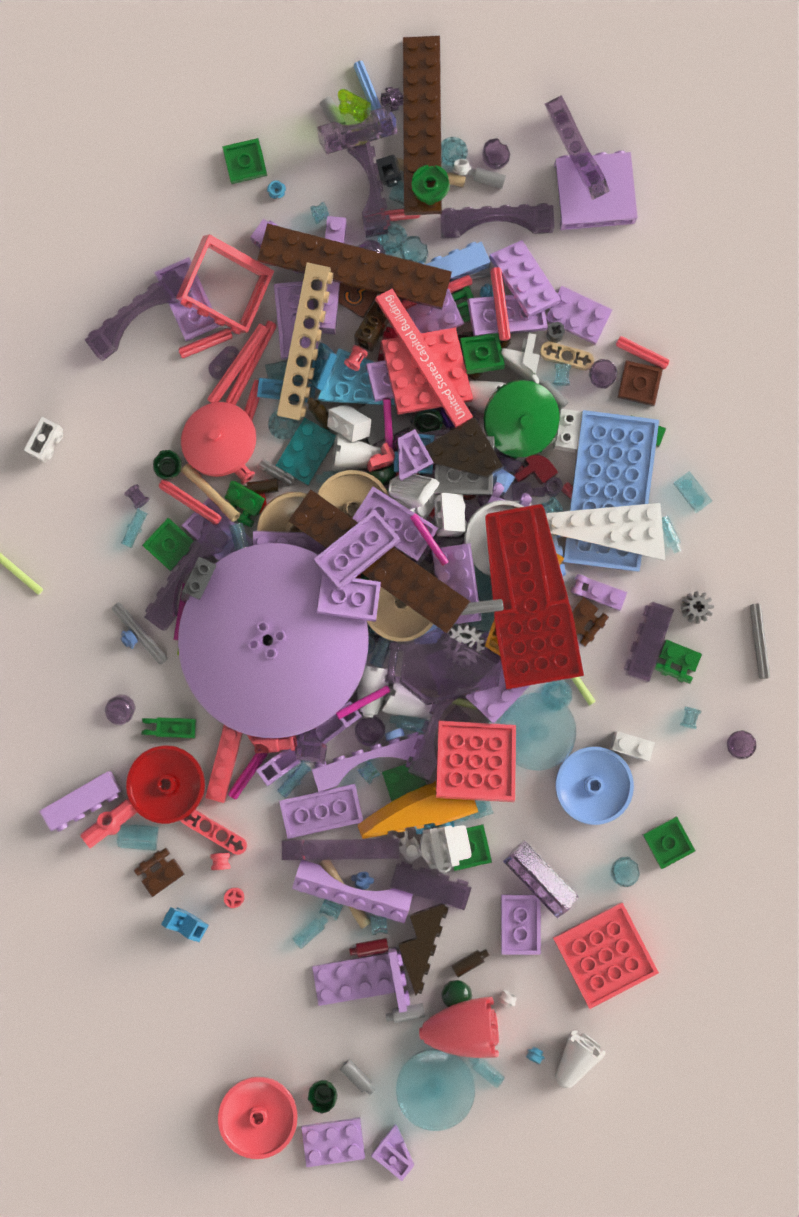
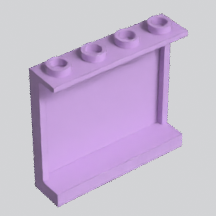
(610, 209)

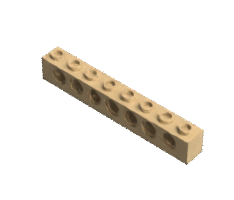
(312, 273)

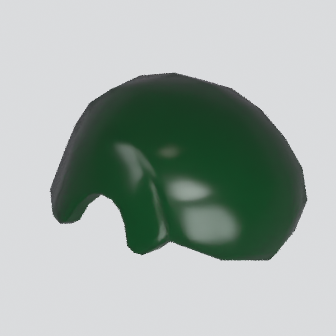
(428, 420)
(167, 465)
(384, 475)
(456, 992)
(322, 1096)

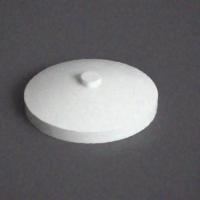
(477, 534)

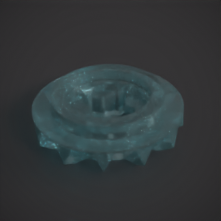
(450, 143)
(394, 229)
(273, 425)
(564, 689)

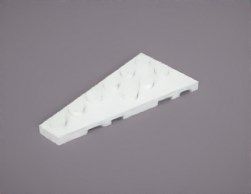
(624, 528)

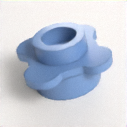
(128, 639)
(362, 880)

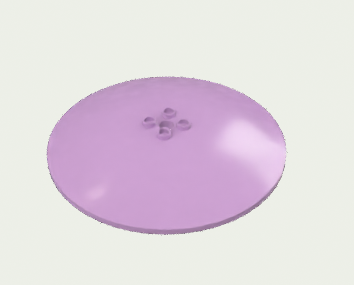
(279, 686)

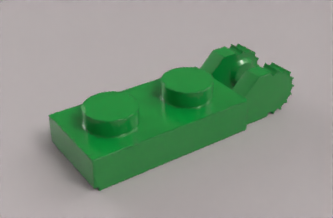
(171, 727)

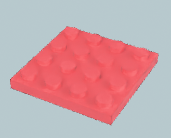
(407, 382)
(476, 761)
(605, 955)

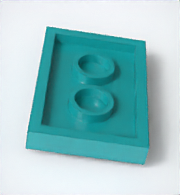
(306, 451)

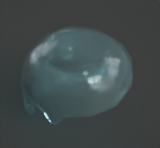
(414, 249)
(624, 872)

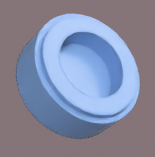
(394, 734)

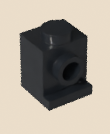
(387, 165)

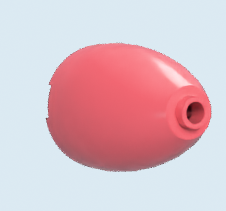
(464, 1029)

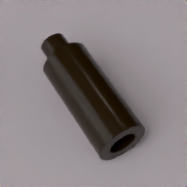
(318, 412)
(263, 486)
(469, 962)

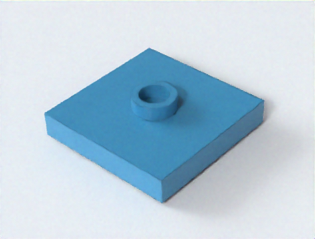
(322, 366)

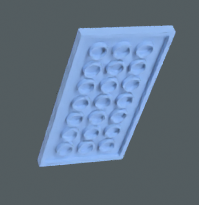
(611, 471)

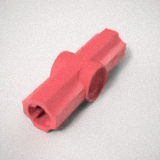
(116, 818)

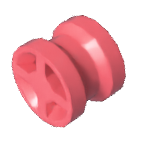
(220, 861)
(232, 900)

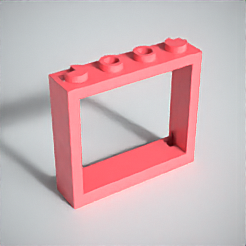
(241, 259)

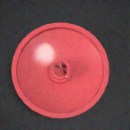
(218, 439)
(257, 1117)

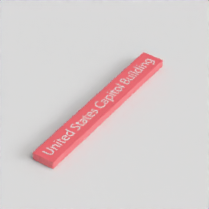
(424, 358)

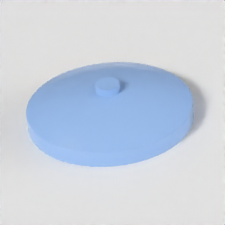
(594, 785)

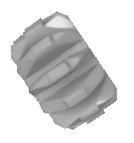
(700, 600)

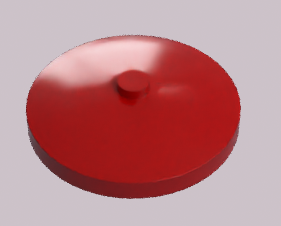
(165, 784)

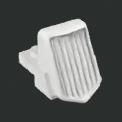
(524, 361)
(414, 493)
(444, 846)

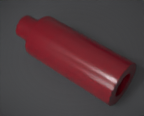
(370, 948)

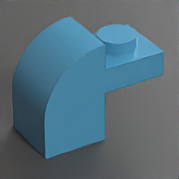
(185, 923)

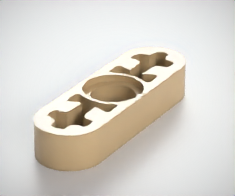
(554, 347)

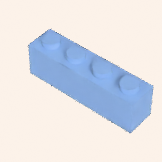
(464, 261)

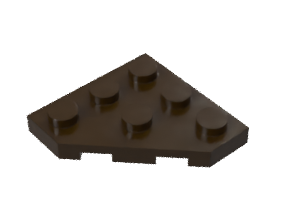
(465, 450)

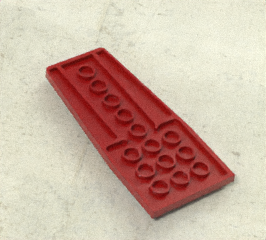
(537, 622)

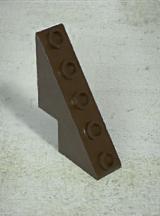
(371, 328)
(419, 949)

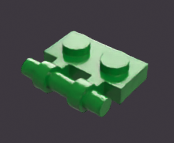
(246, 500)
(681, 656)

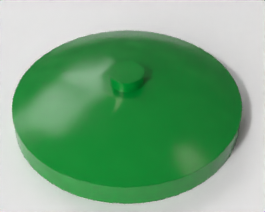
(521, 418)

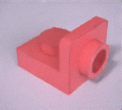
(381, 461)

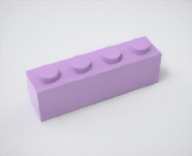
(80, 801)

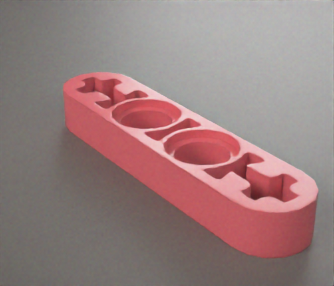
(211, 833)

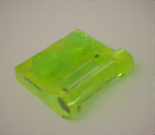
(358, 108)

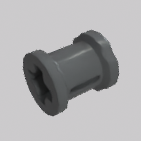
(552, 327)

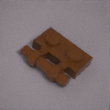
(582, 615)
(163, 876)

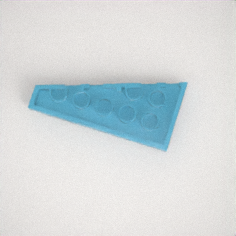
(348, 385)

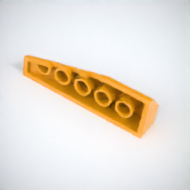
(415, 809)

